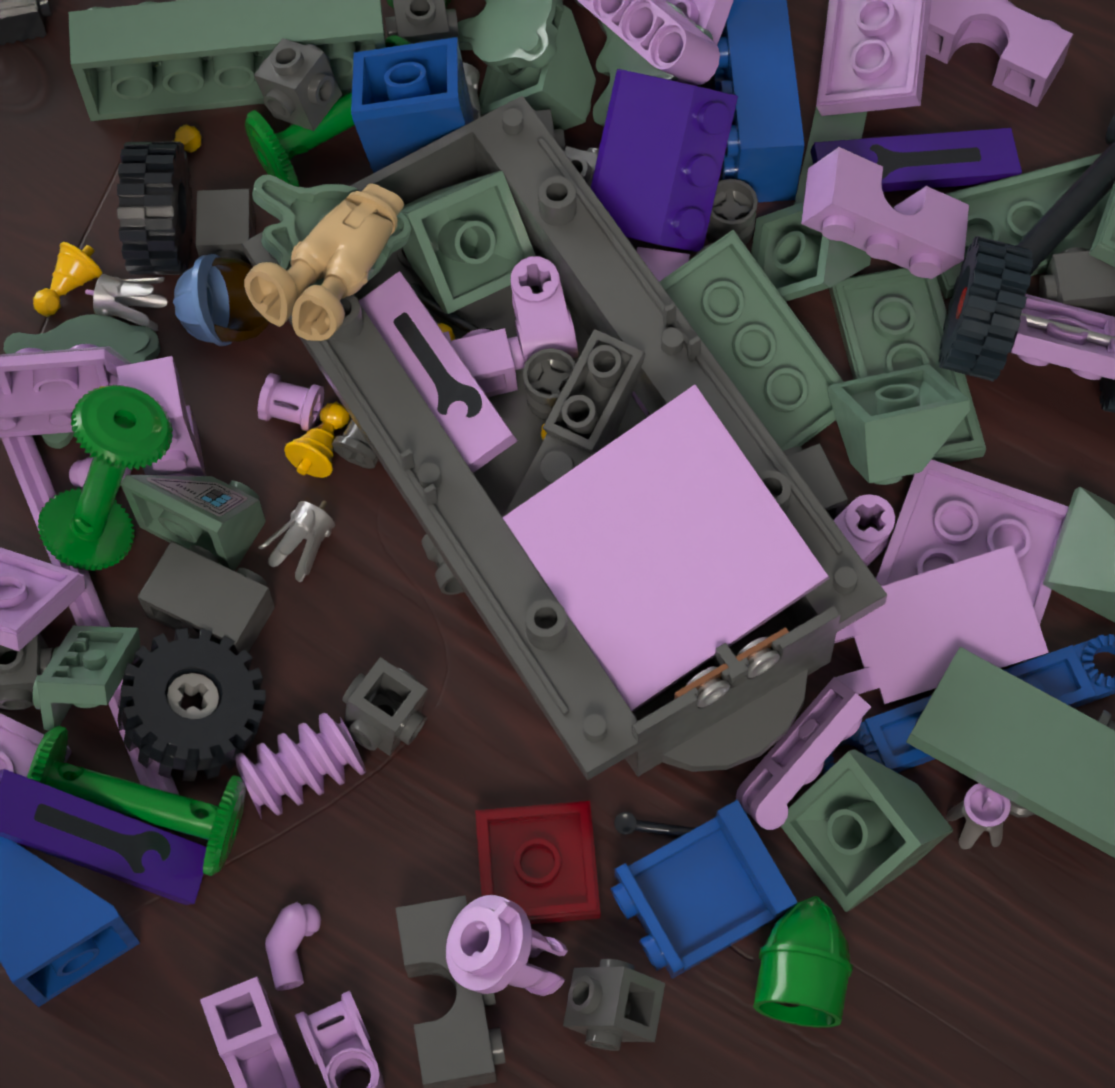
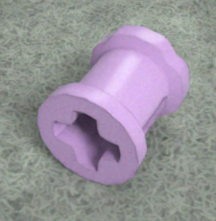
(290, 402)

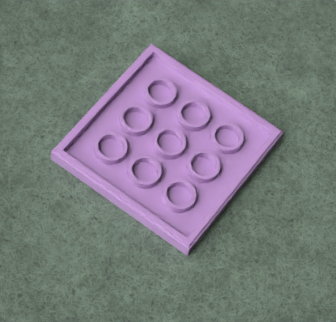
(665, 548)

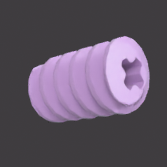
(299, 764)

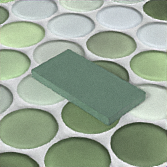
(1013, 205)
(897, 324)
(756, 340)
(1023, 747)

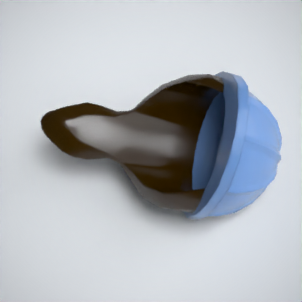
(214, 302)

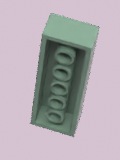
(206, 51)

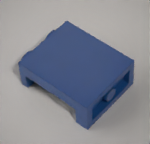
(703, 891)

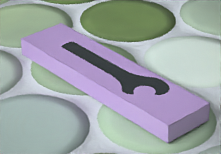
(437, 372)

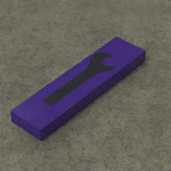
(934, 158)
(99, 839)

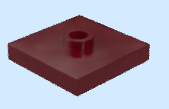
(540, 860)

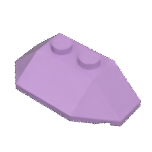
(44, 386)

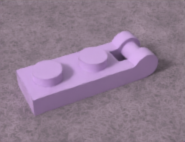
(801, 754)

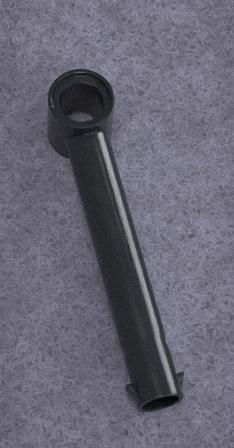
(1073, 204)

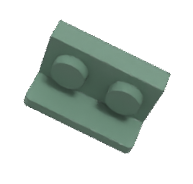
(84, 670)

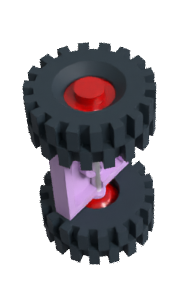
(997, 317)

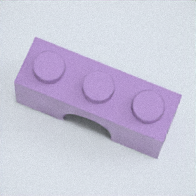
(1027, 46)
(849, 206)
(163, 383)
(249, 1037)

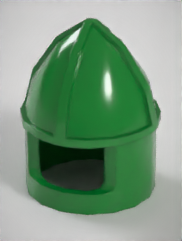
(804, 966)

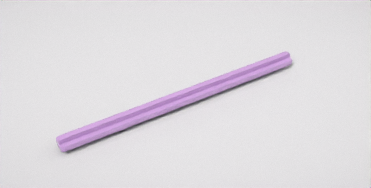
(87, 607)

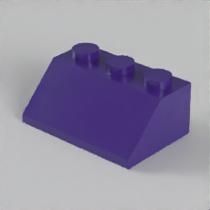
(662, 158)

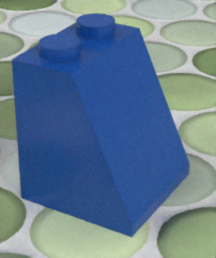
(408, 98)
(53, 926)

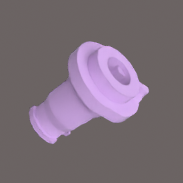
(492, 949)

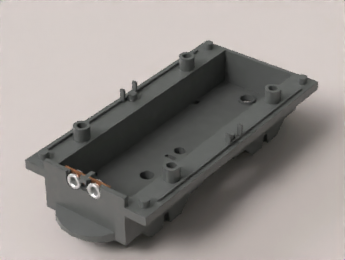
(756, 683)

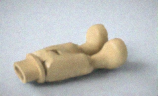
(338, 250)

